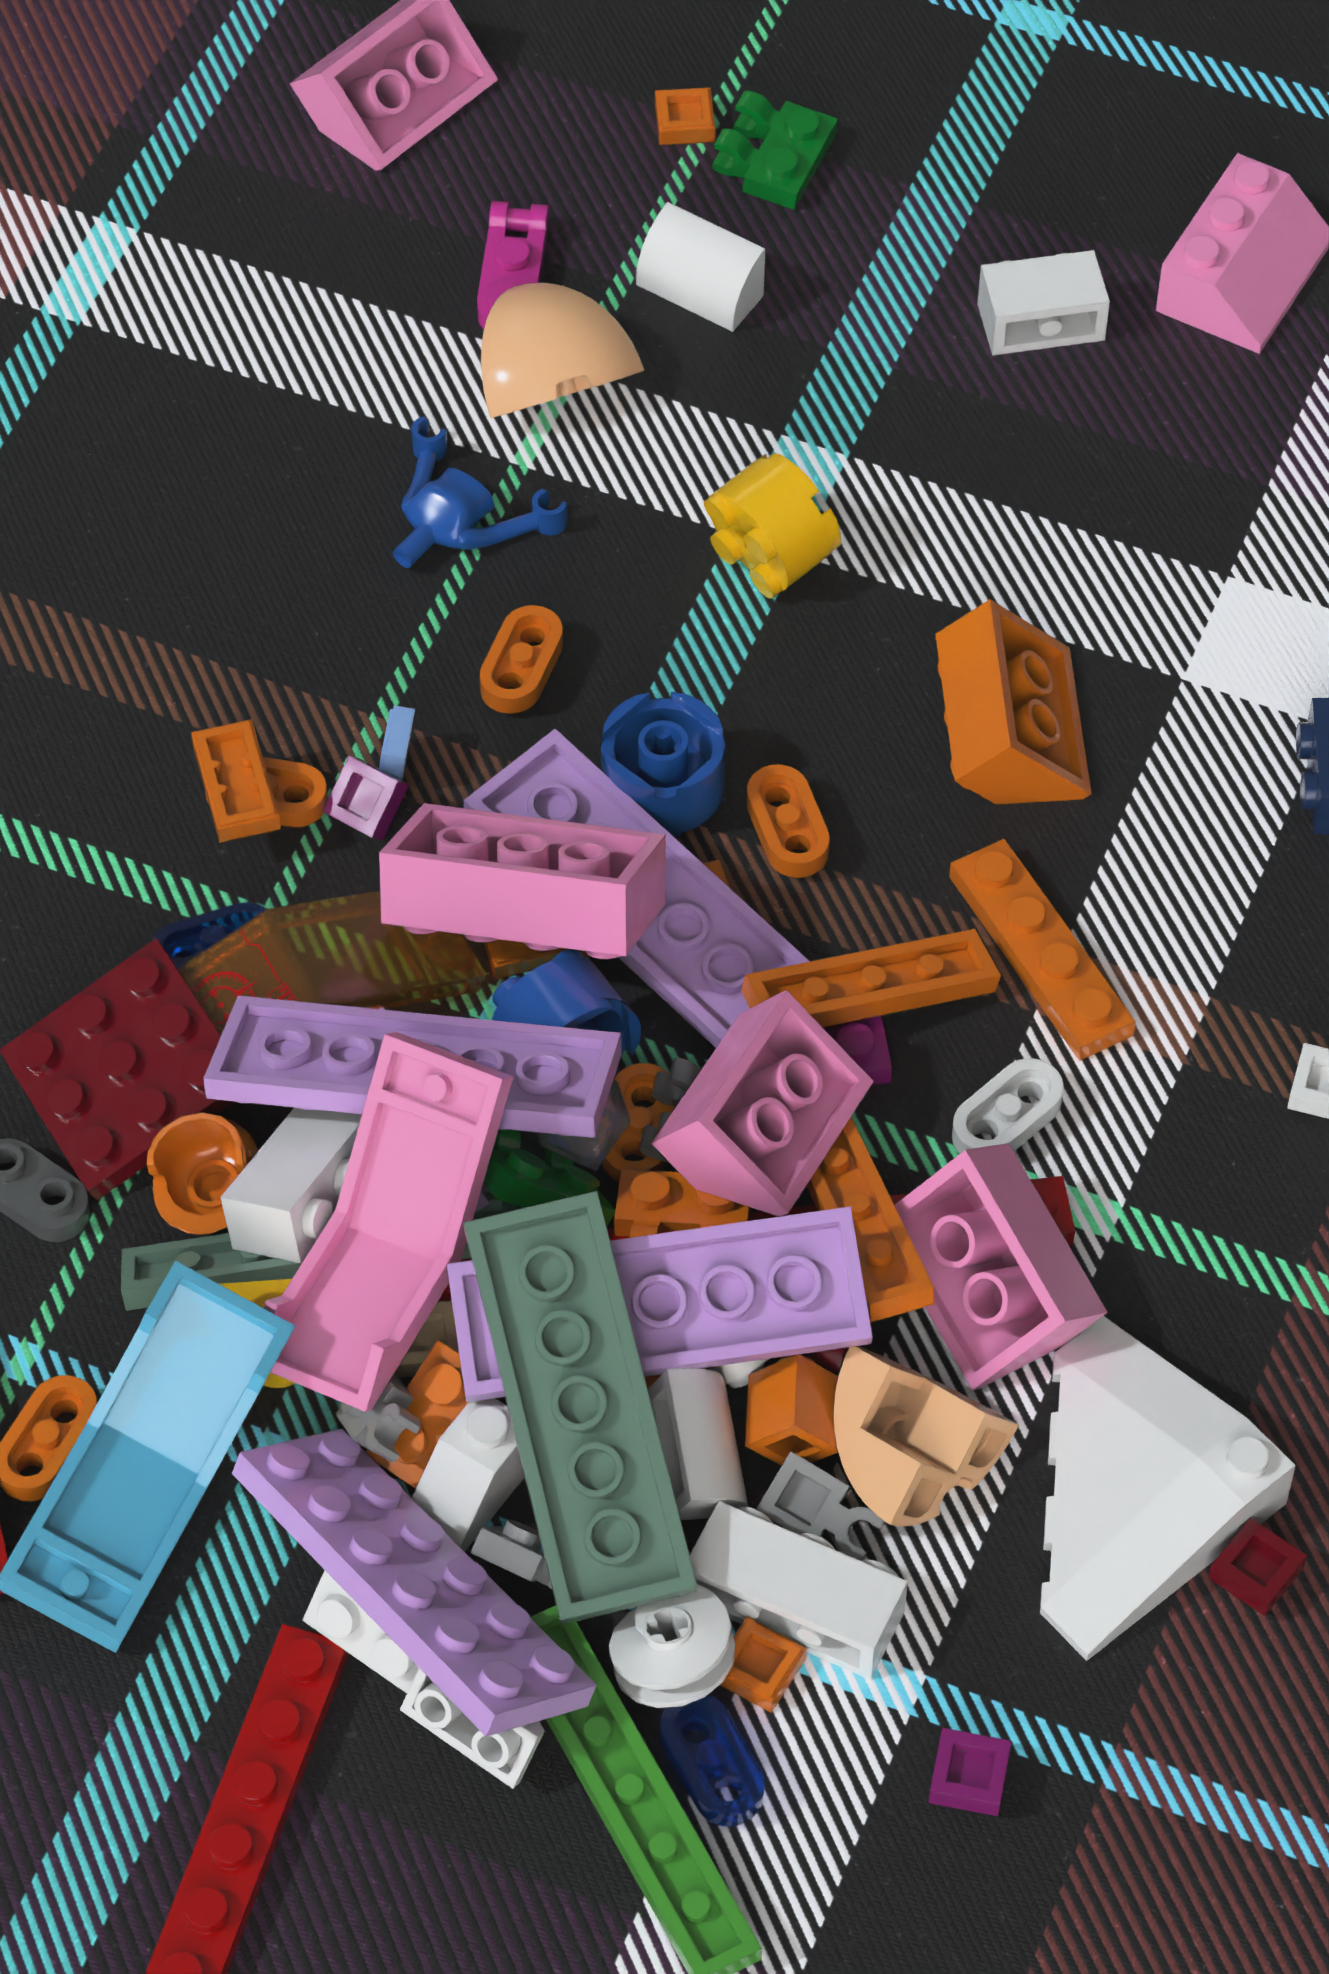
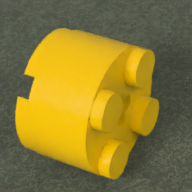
(771, 523)

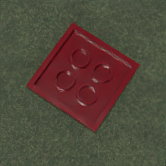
(118, 1066)

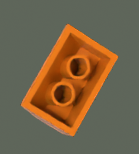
(1011, 709)

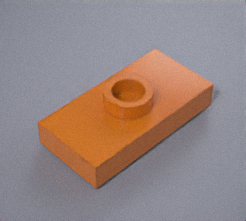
(235, 781)

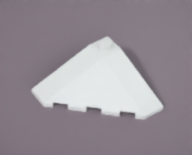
(1144, 1484)

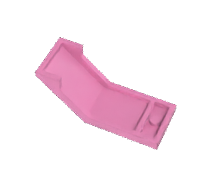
(395, 1221)

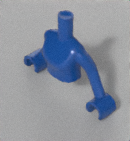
(454, 504)

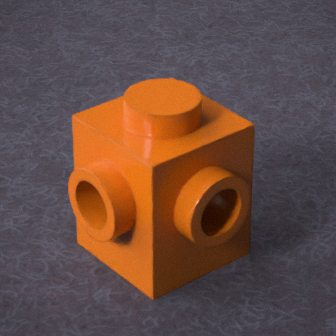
(791, 1410)

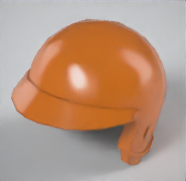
(194, 1166)

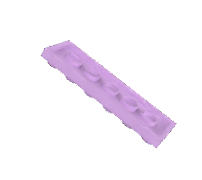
(703, 934)
(328, 1054)
(711, 1296)
(414, 1581)

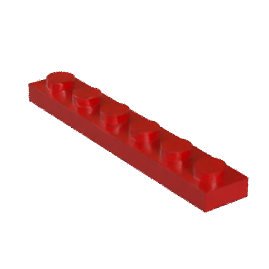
(250, 1805)

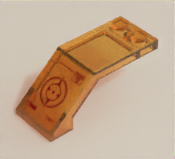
(332, 956)

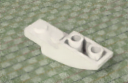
(352, 1629)

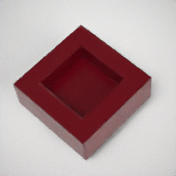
(1257, 1566)

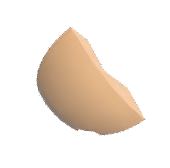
(548, 345)
(910, 1437)

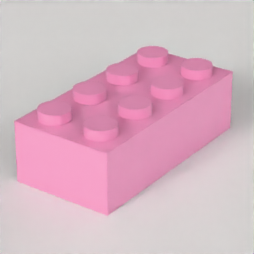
(523, 880)

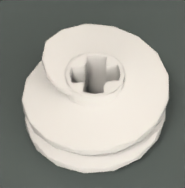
(673, 1649)

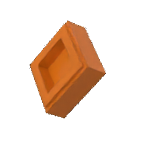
(684, 116)
(763, 1664)

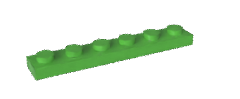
(648, 1821)

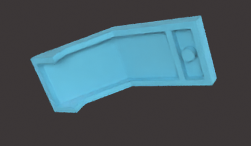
(145, 1457)

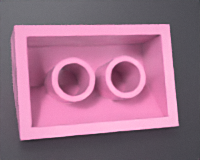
(395, 80)
(1243, 255)
(764, 1108)
(996, 1265)

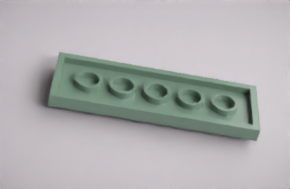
(579, 1408)

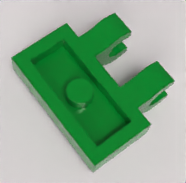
(788, 156)
(528, 1181)

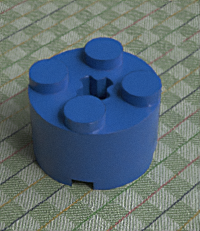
(667, 758)
(568, 995)

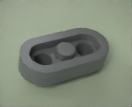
(31, 1184)

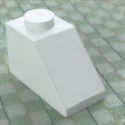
(471, 1471)

